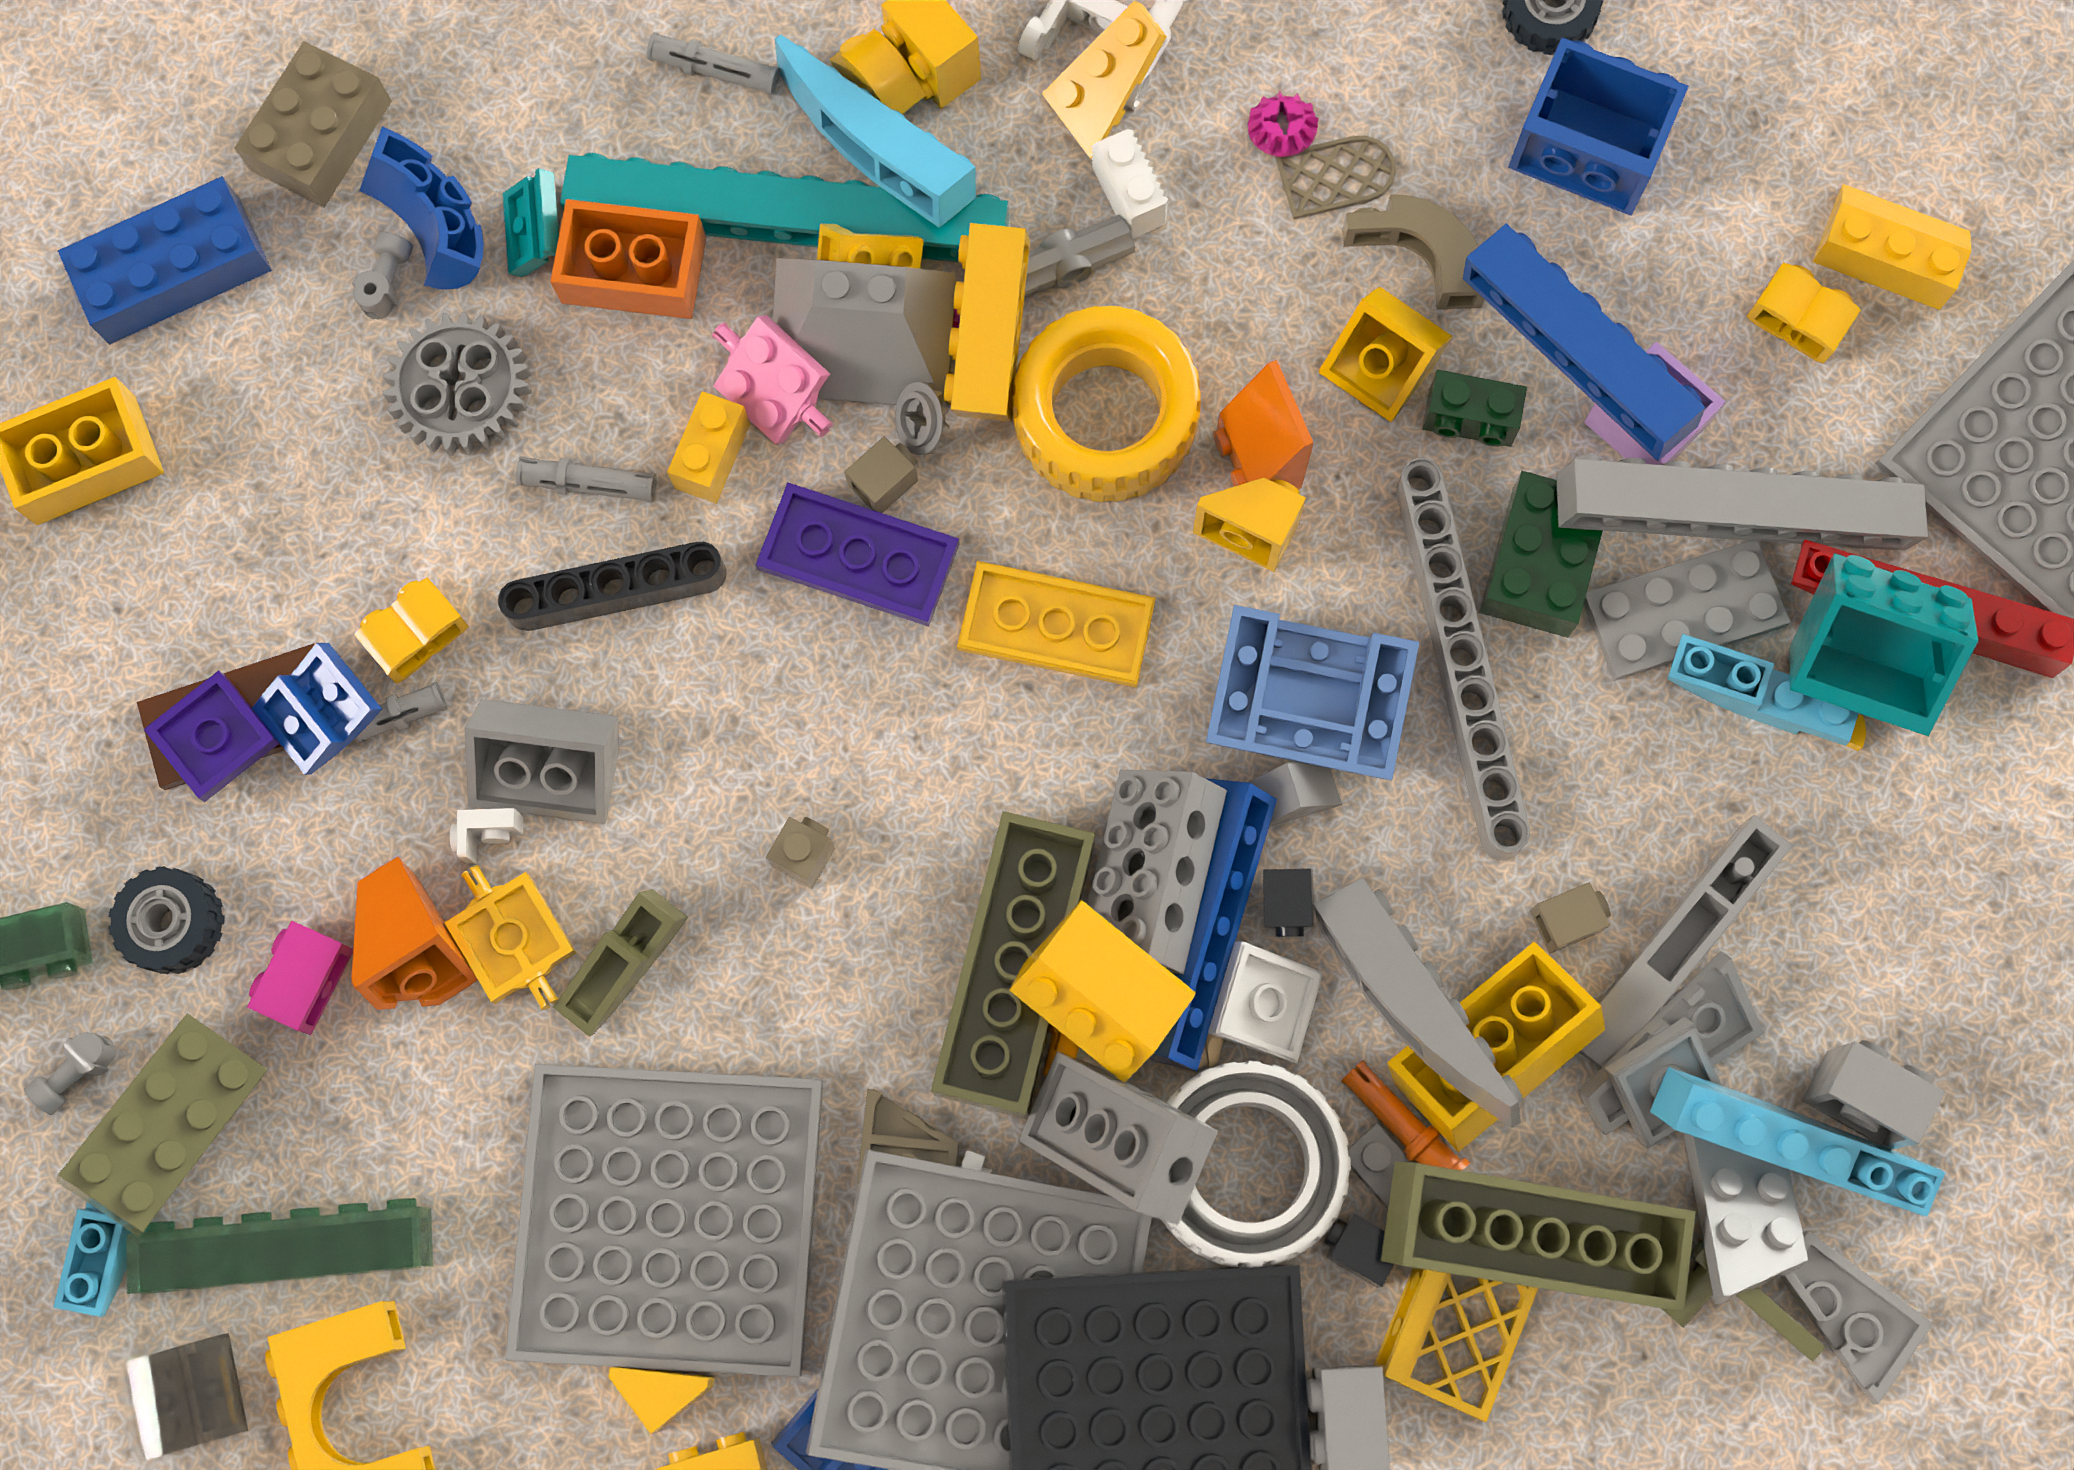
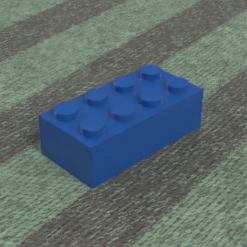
(164, 260)

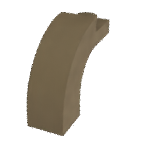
(1429, 233)

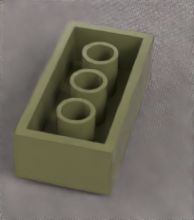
(161, 1125)

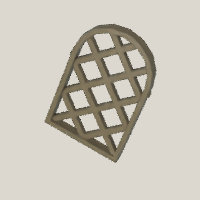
(1339, 144)

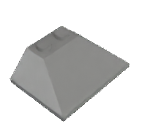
(868, 324)

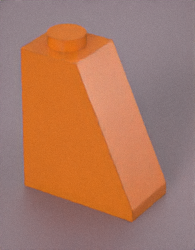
(403, 943)

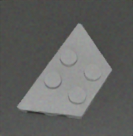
(1744, 1218)

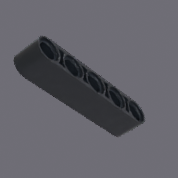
(592, 579)

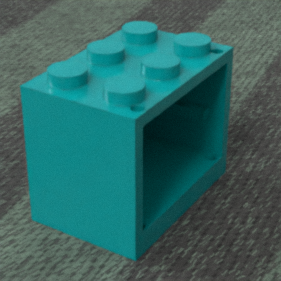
(1882, 643)

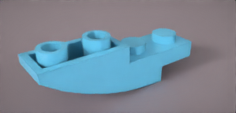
(1755, 691)
(92, 1263)

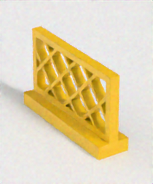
(1414, 1322)

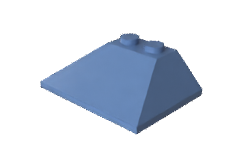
(1312, 694)

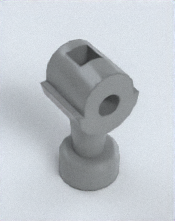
(374, 288)
(84, 1056)

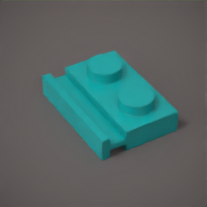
(530, 222)

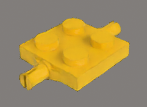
(510, 937)

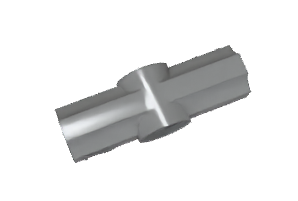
(1074, 254)

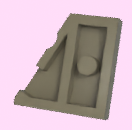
(901, 1133)

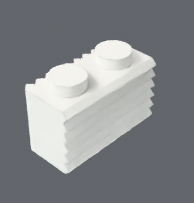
(1130, 182)

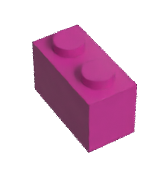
(299, 977)

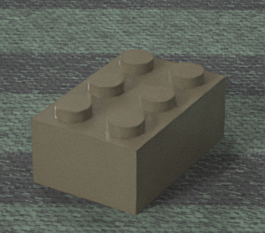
(313, 124)

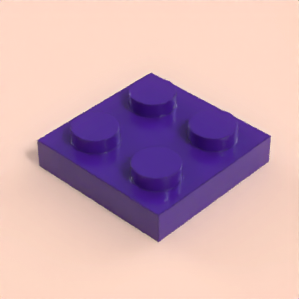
(211, 736)

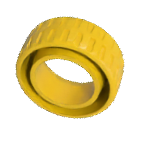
(1119, 340)

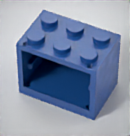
(1597, 126)

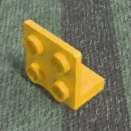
(877, 249)

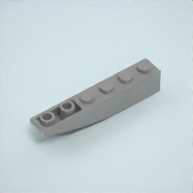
(1687, 935)
(1410, 996)

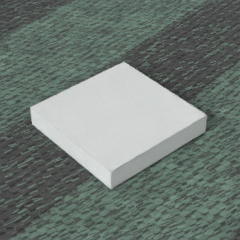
(1265, 1002)

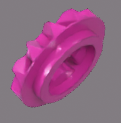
(1267, 133)

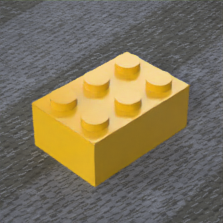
(76, 451)

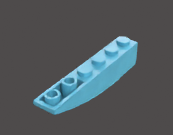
(878, 139)
(1794, 1142)

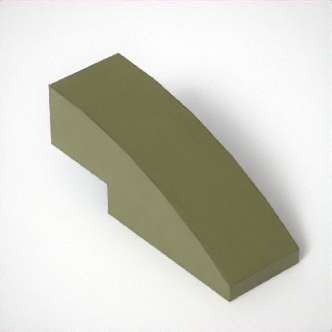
(620, 961)

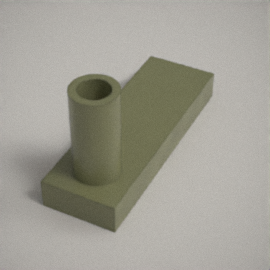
(1700, 1290)

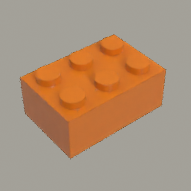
(628, 259)

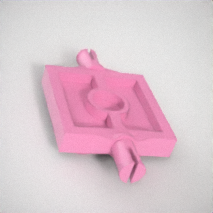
(772, 379)

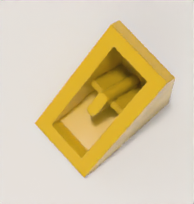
(658, 1395)

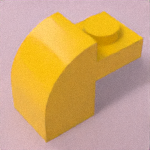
(880, 69)

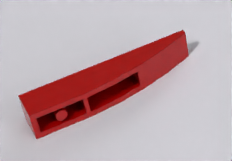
(2005, 628)

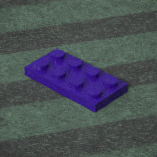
(857, 554)

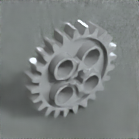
(417, 383)

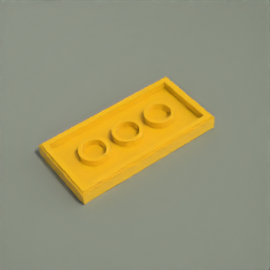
(1056, 624)

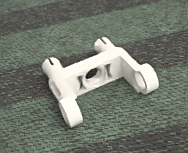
(1096, 16)

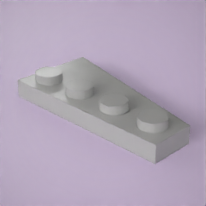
(1720, 1013)

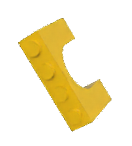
(308, 1363)

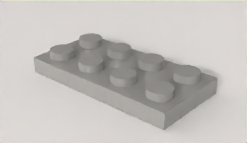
(1708, 597)

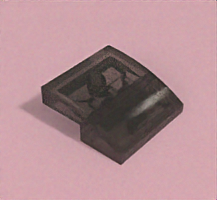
(186, 1396)

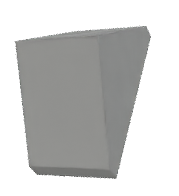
(1299, 790)

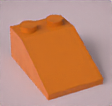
(1265, 431)

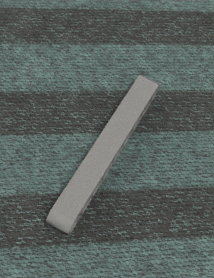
(1459, 679)

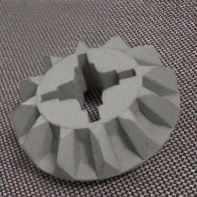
(913, 431)

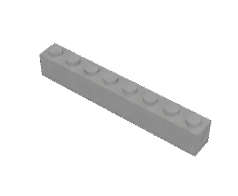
(1740, 503)

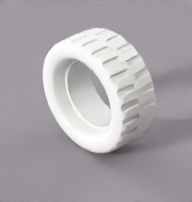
(1325, 1163)

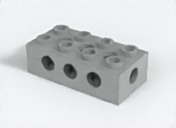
(1157, 859)
(1167, 1148)

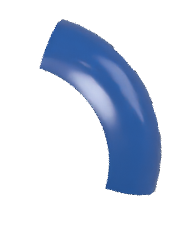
(430, 205)

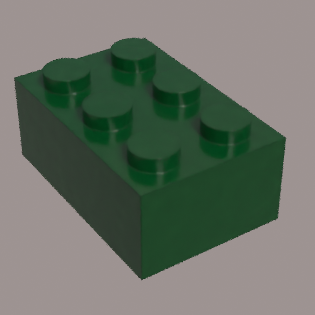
(1538, 567)

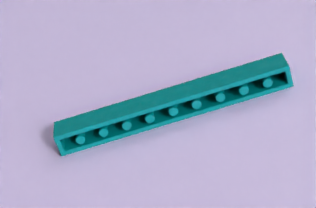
(769, 205)

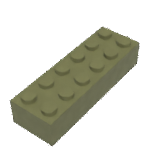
(991, 1034)
(1538, 1236)

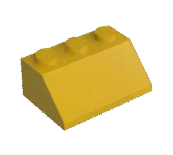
(1894, 247)
(1102, 991)

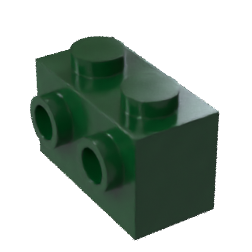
(1474, 408)

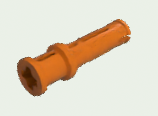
(1420, 1141)

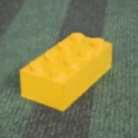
(990, 321)
(1533, 1024)

